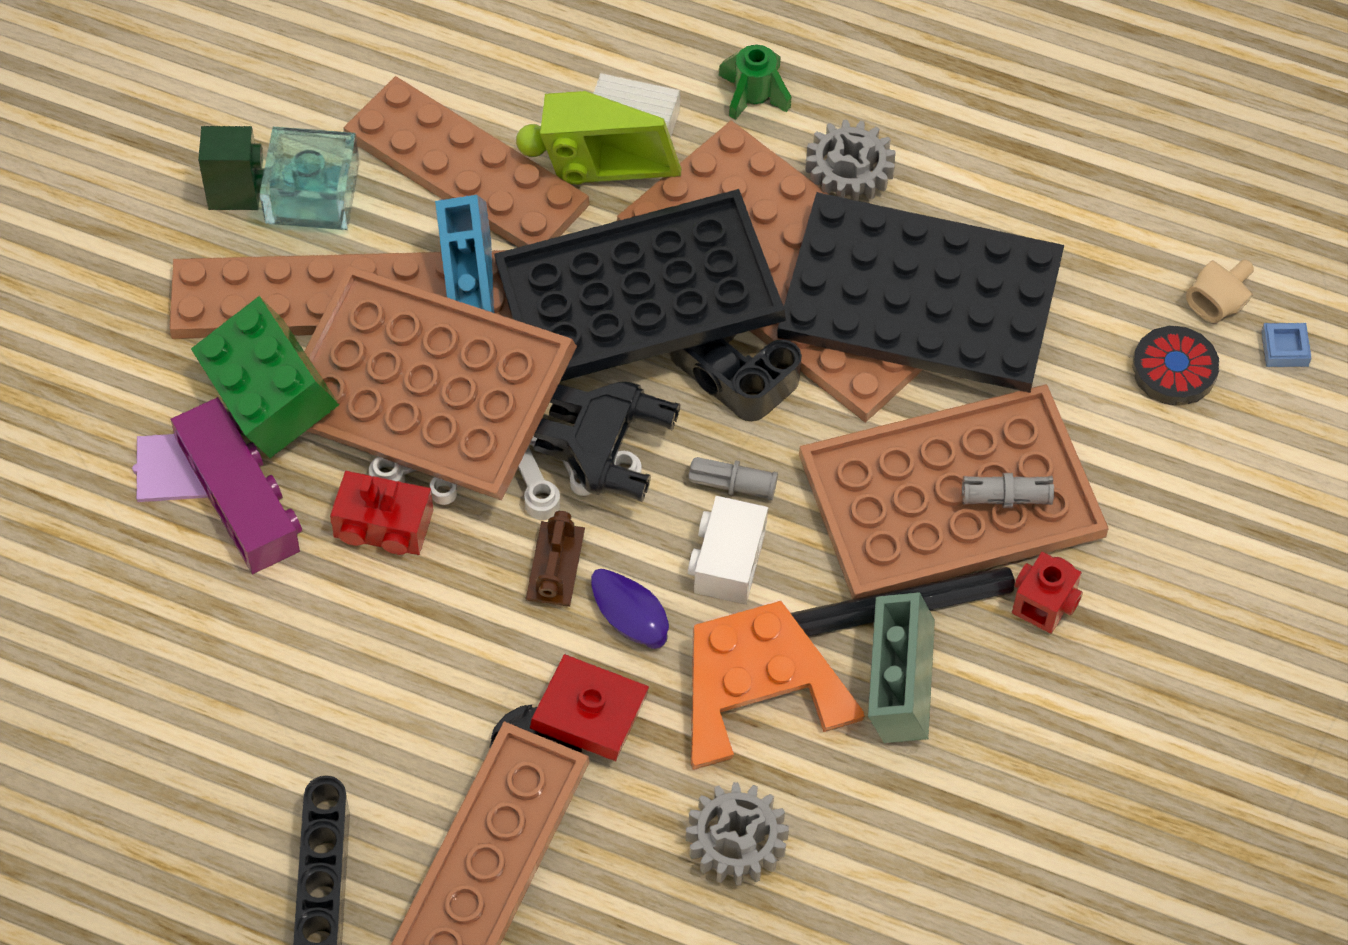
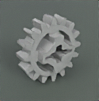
(850, 160)
(750, 819)

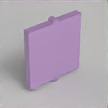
(164, 471)

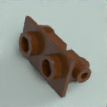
(556, 560)

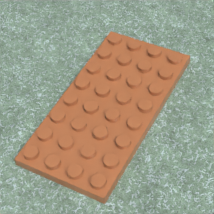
(779, 209)

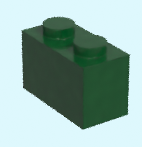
(230, 167)

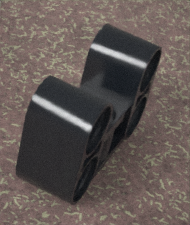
(729, 374)

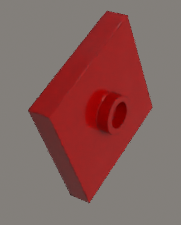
(589, 707)

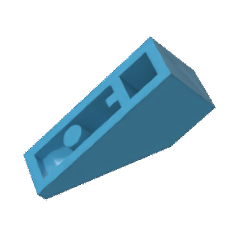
(466, 250)

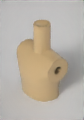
(1220, 291)

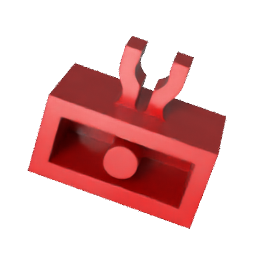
(381, 513)

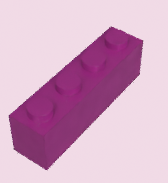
(236, 485)

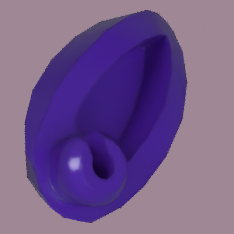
(630, 608)

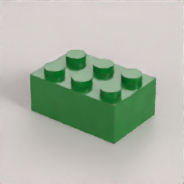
(264, 377)

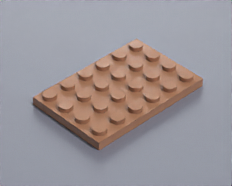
(433, 380)
(898, 496)

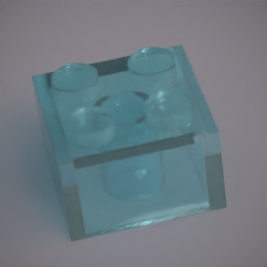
(309, 178)

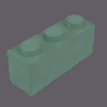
(901, 668)

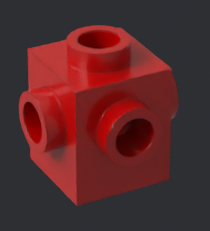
(1047, 591)

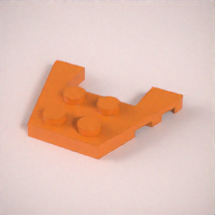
(753, 660)

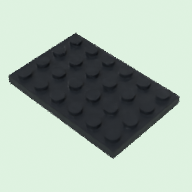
(645, 283)
(921, 292)

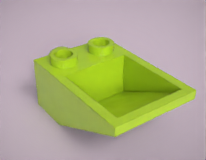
(599, 140)

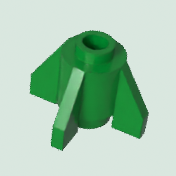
(755, 79)

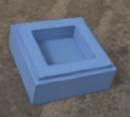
(1286, 345)

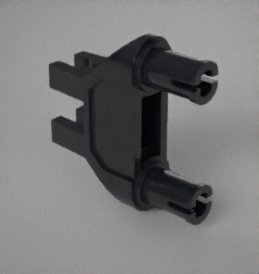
(598, 431)

